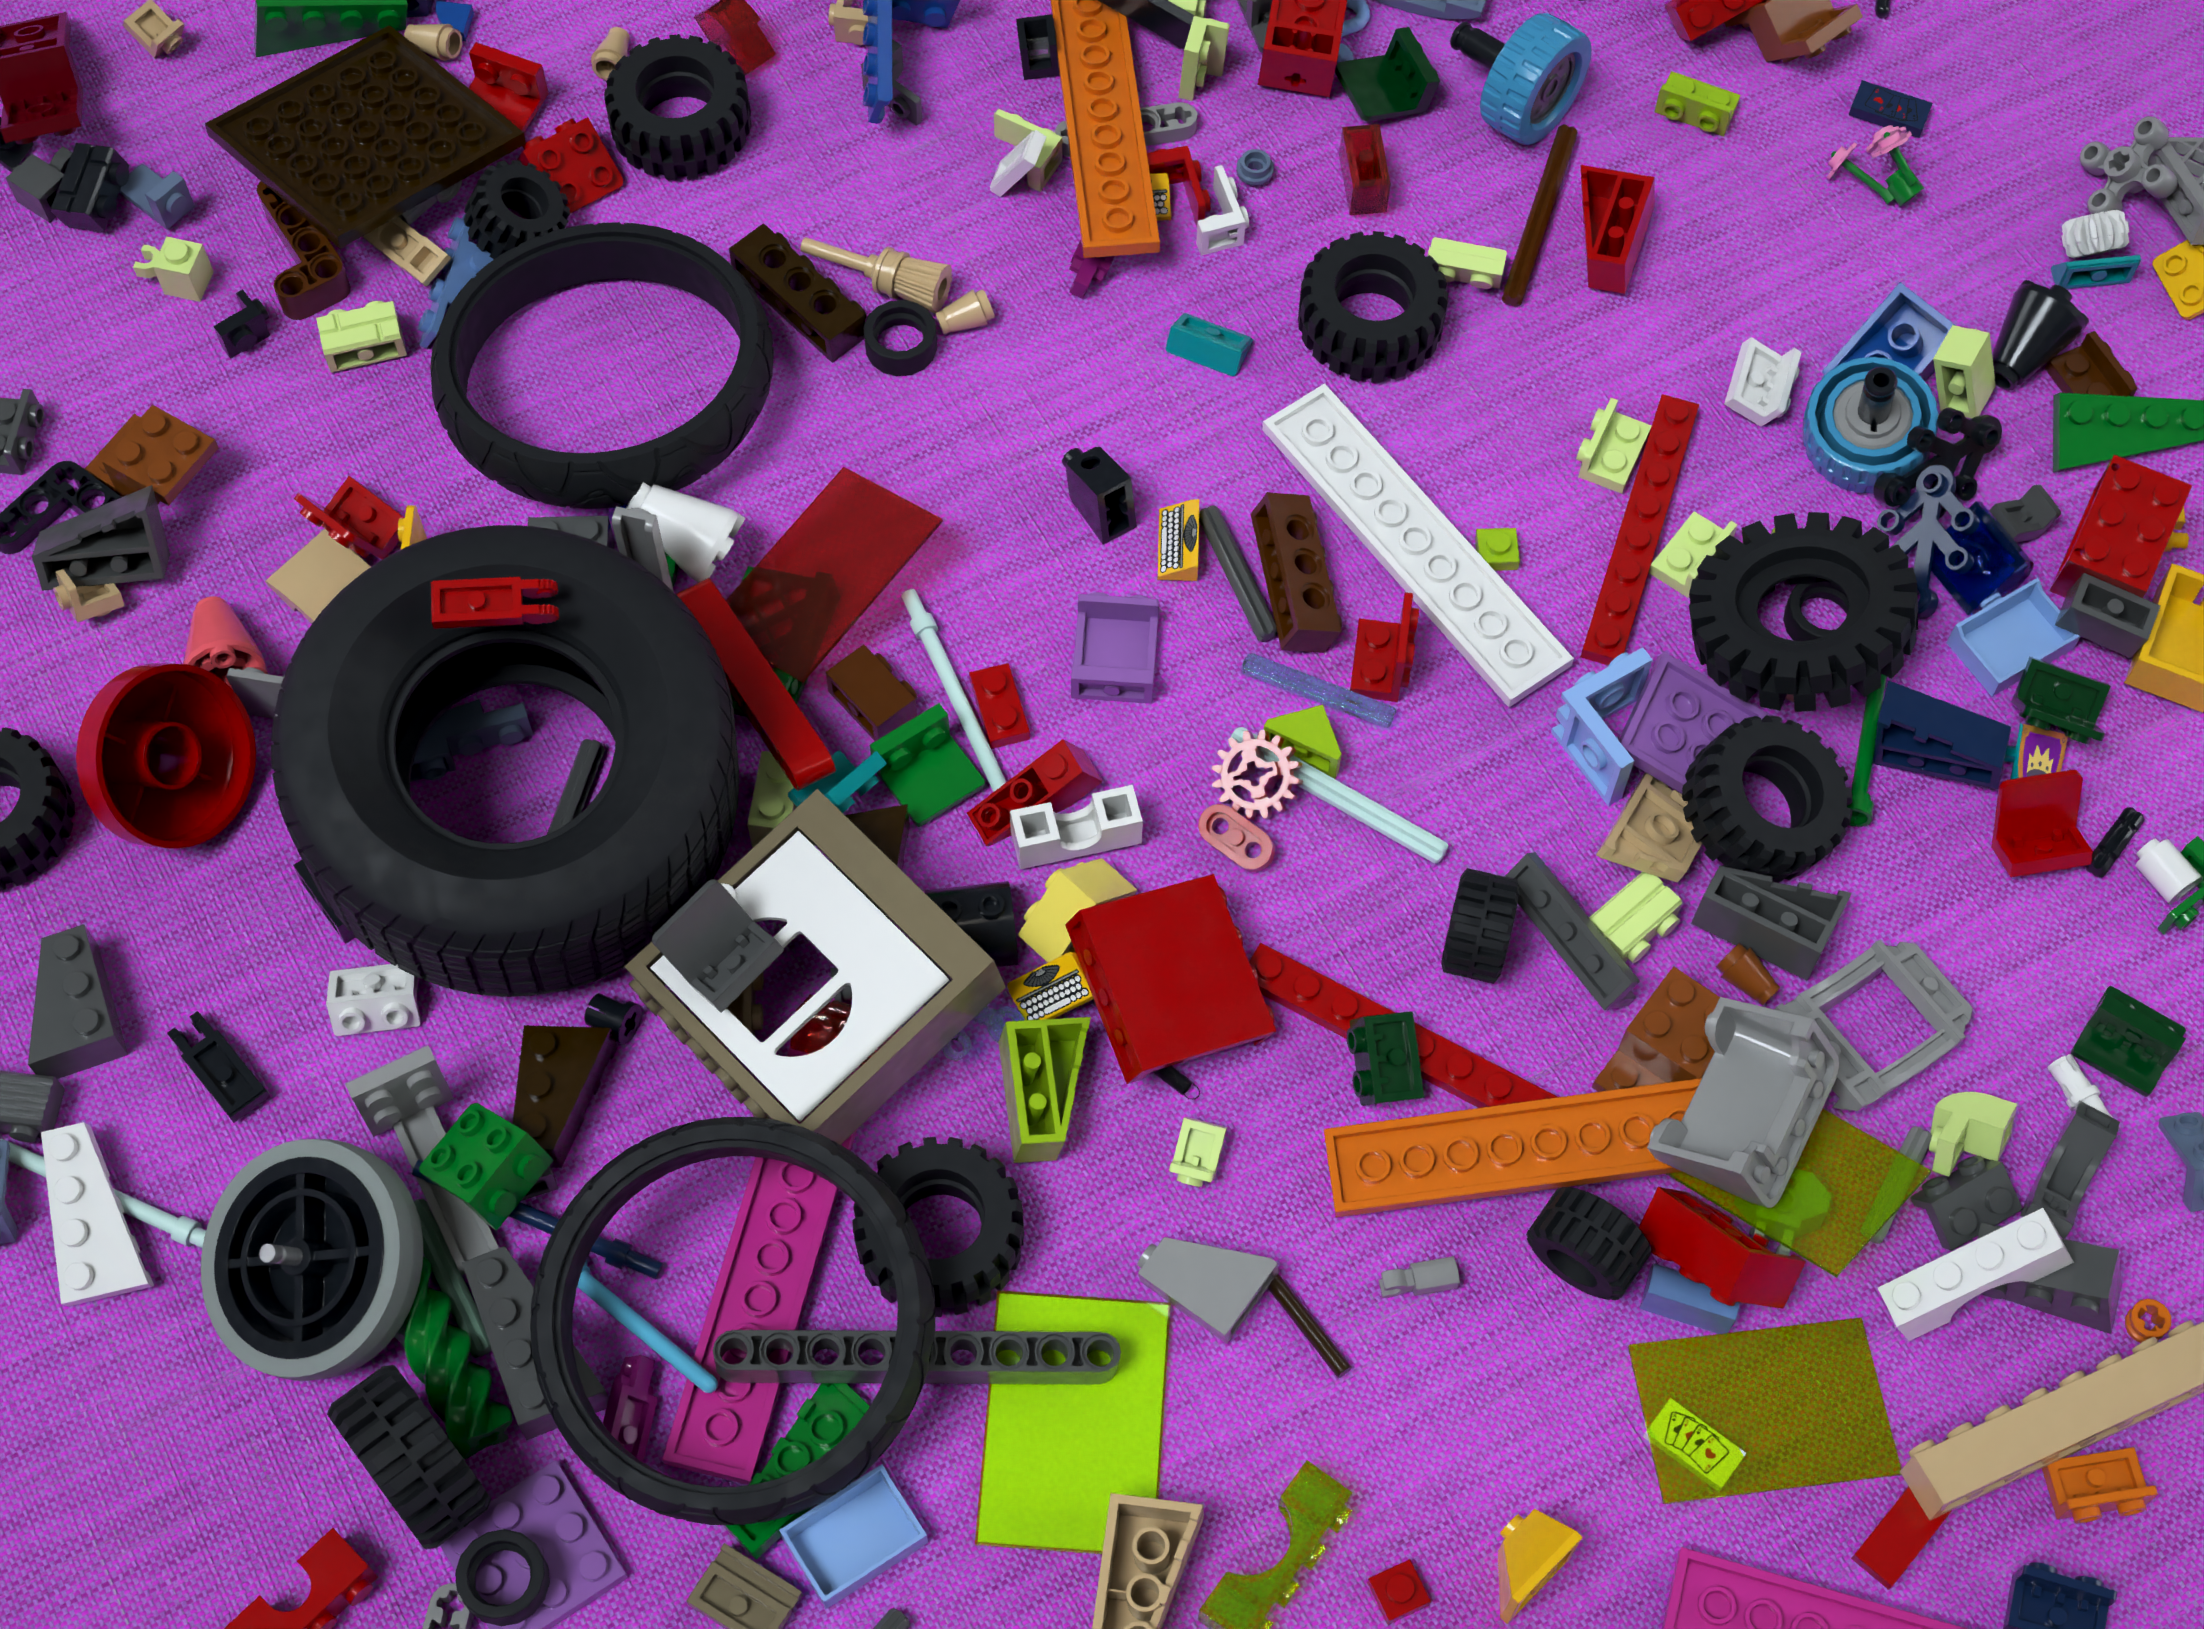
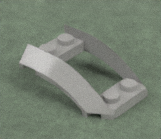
(1925, 988)

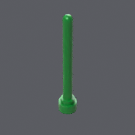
(1862, 806)

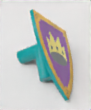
(2036, 752)

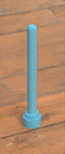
(646, 1332)

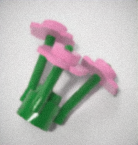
(1902, 183)

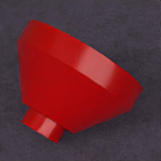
(166, 755)

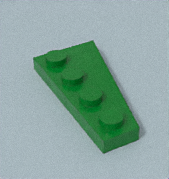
(819, 1428)

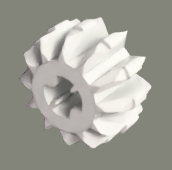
(2095, 233)

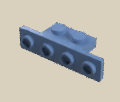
(464, 264)

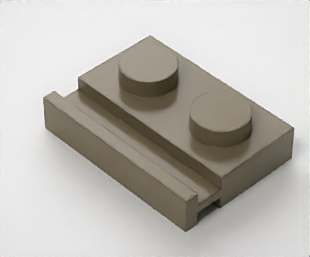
(743, 1593)

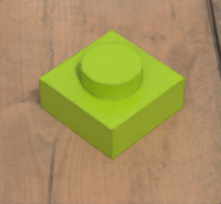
(1498, 547)

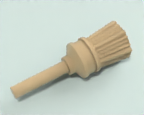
(893, 273)

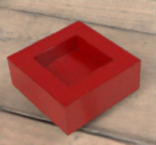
(1398, 1592)

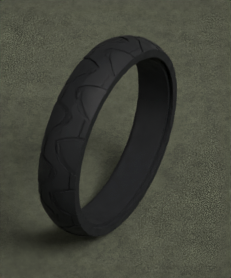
(579, 257)
(578, 1232)

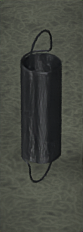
(1175, 1080)

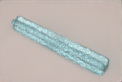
(1318, 690)

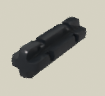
(2115, 841)

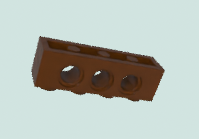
(1296, 572)

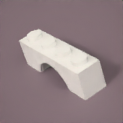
(1936, 1290)

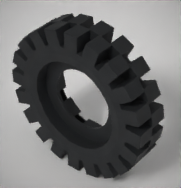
(1867, 643)

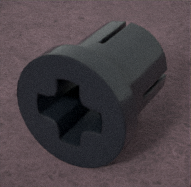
(619, 1016)

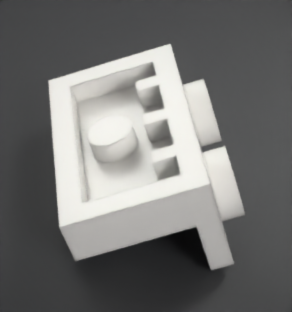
(372, 999)

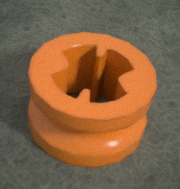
(2160, 1317)

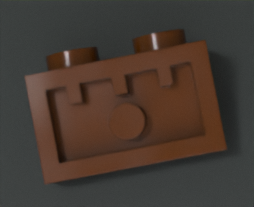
(2091, 370)

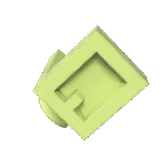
(1014, 129)

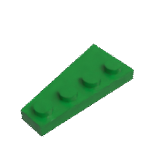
(311, 23)
(2099, 426)

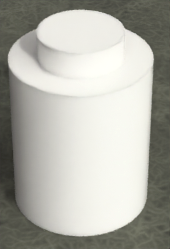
(2167, 870)

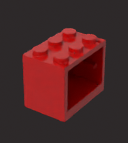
(2123, 528)

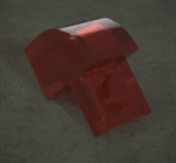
(736, 28)

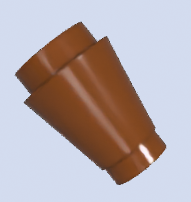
(1748, 974)

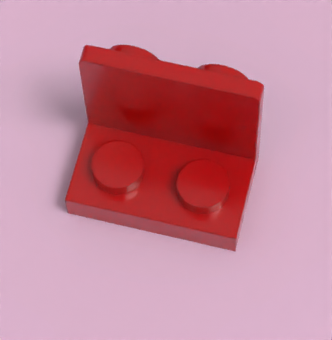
(508, 83)
(1385, 654)

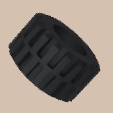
(518, 189)
(1480, 926)
(1588, 1243)

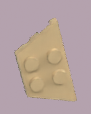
(1652, 832)

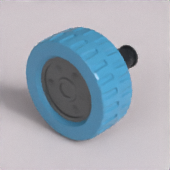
(1529, 76)

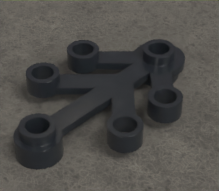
(1980, 437)

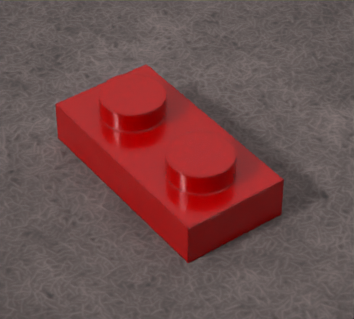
(999, 706)

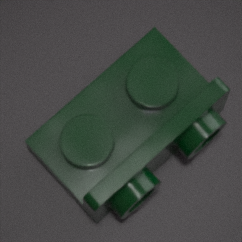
(1385, 1058)

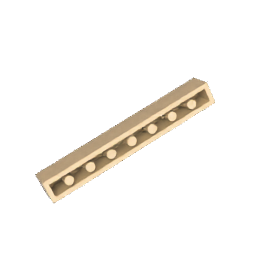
(2057, 1422)

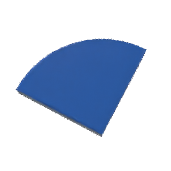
(456, 14)

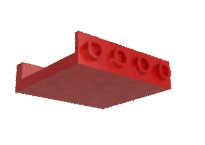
(1170, 976)

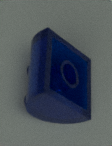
(1997, 564)

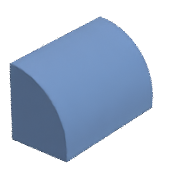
(1685, 1301)

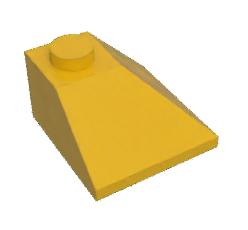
(1530, 1557)

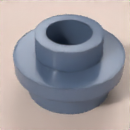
(1257, 160)

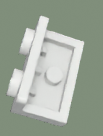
(1762, 382)

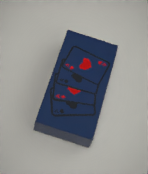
(1889, 108)

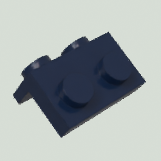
(2054, 1601)

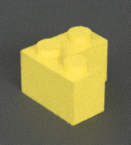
(1065, 895)

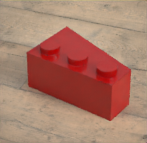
(1615, 223)
(1717, 1252)

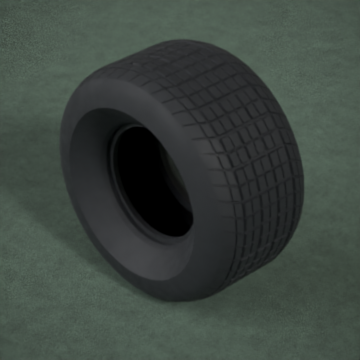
(535, 909)

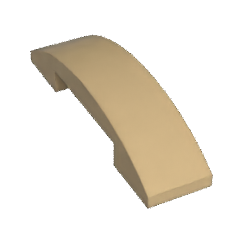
(409, 250)

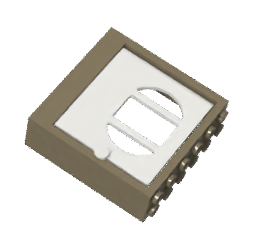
(887, 973)

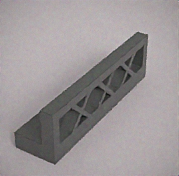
(1573, 934)

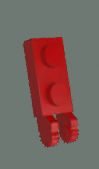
(491, 602)

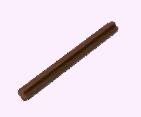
(1539, 216)

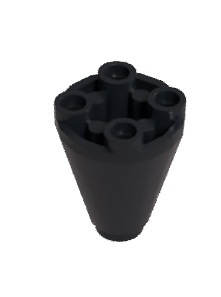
(2034, 332)

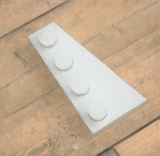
(89, 1230)

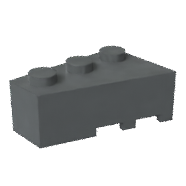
(106, 544)
(1773, 918)
(73, 1008)
(2080, 1292)

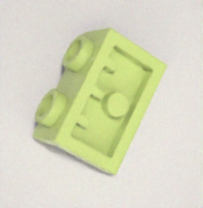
(1203, 54)
(1613, 448)
(1686, 550)

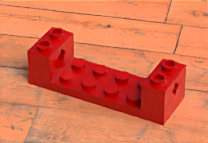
(1302, 45)

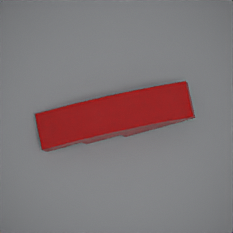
(1897, 1539)

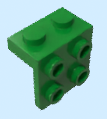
(486, 1163)

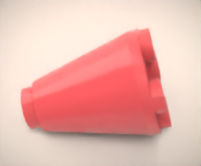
(220, 640)

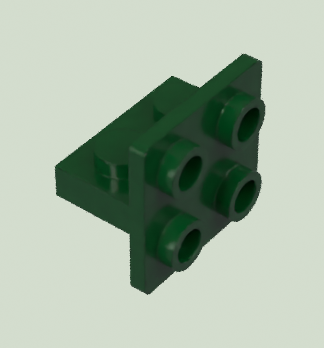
(2129, 1041)

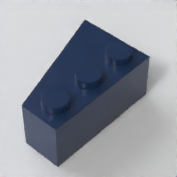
(1939, 738)

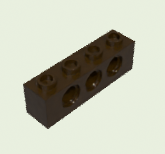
(778, 277)

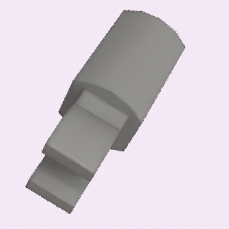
(1421, 1278)

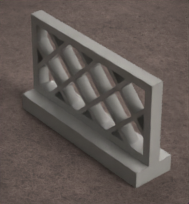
(2187, 201)

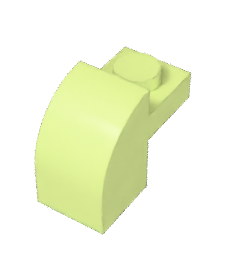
(1970, 1124)

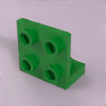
(926, 766)

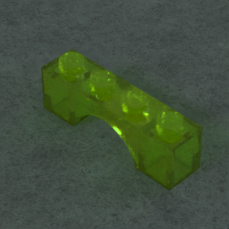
(1311, 1509)

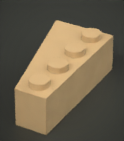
(1143, 1560)

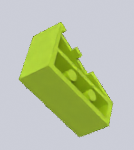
(1040, 1082)

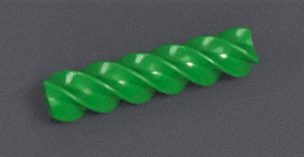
(453, 1385)

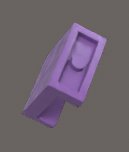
(1115, 648)

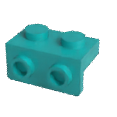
(844, 781)

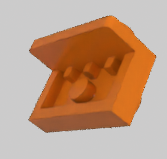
(2098, 1484)

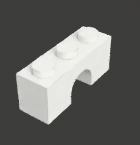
(1103, 825)

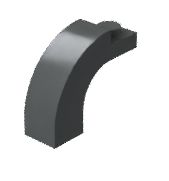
(2071, 1166)

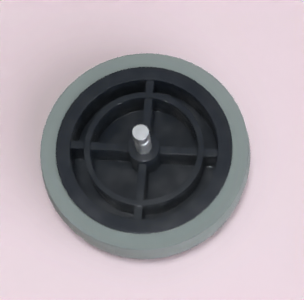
(311, 1259)

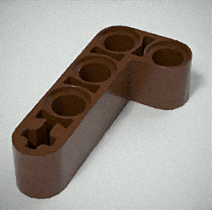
(319, 273)

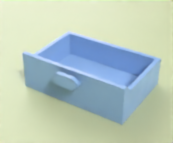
(2008, 632)
(853, 1536)

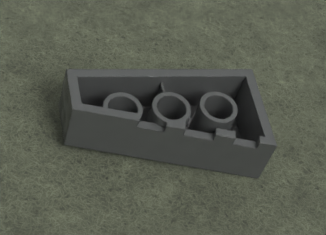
(504, 1306)

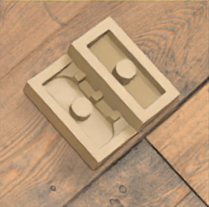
(316, 575)

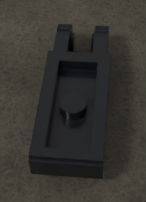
(220, 1070)

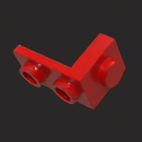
(1181, 168)

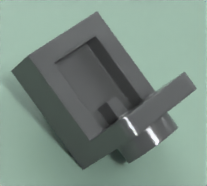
(2028, 516)

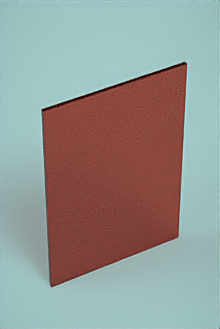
(828, 571)

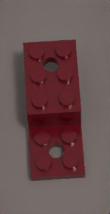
(38, 79)

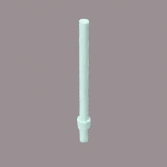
(925, 630)
(182, 1229)

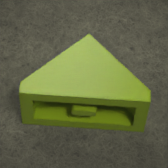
(1310, 736)

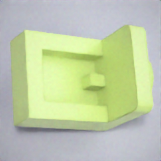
(1197, 1151)

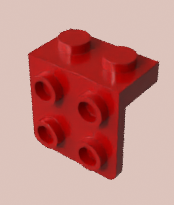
(576, 161)
(356, 519)
(2038, 824)

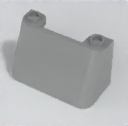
(1751, 1102)

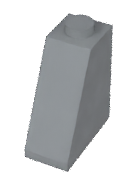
(1207, 1282)

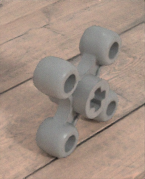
(2129, 167)

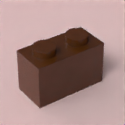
(871, 692)

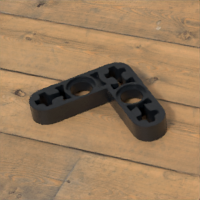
(59, 498)

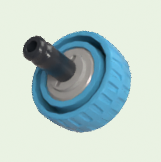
(1862, 421)

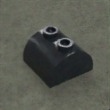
(984, 915)

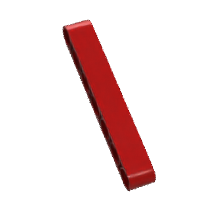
(759, 690)

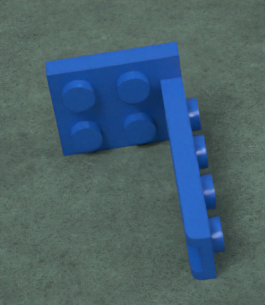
(878, 38)

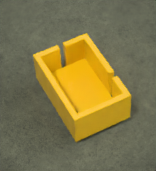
(2173, 655)

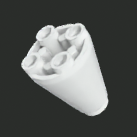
(690, 528)

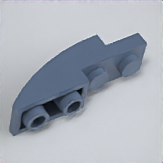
(467, 732)

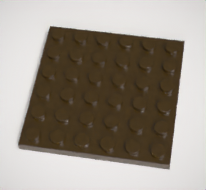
(365, 135)

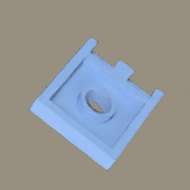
(1582, 725)

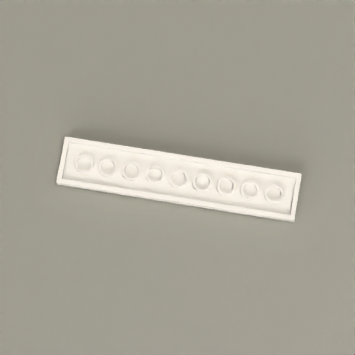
(1418, 545)

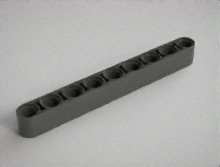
(941, 1370)

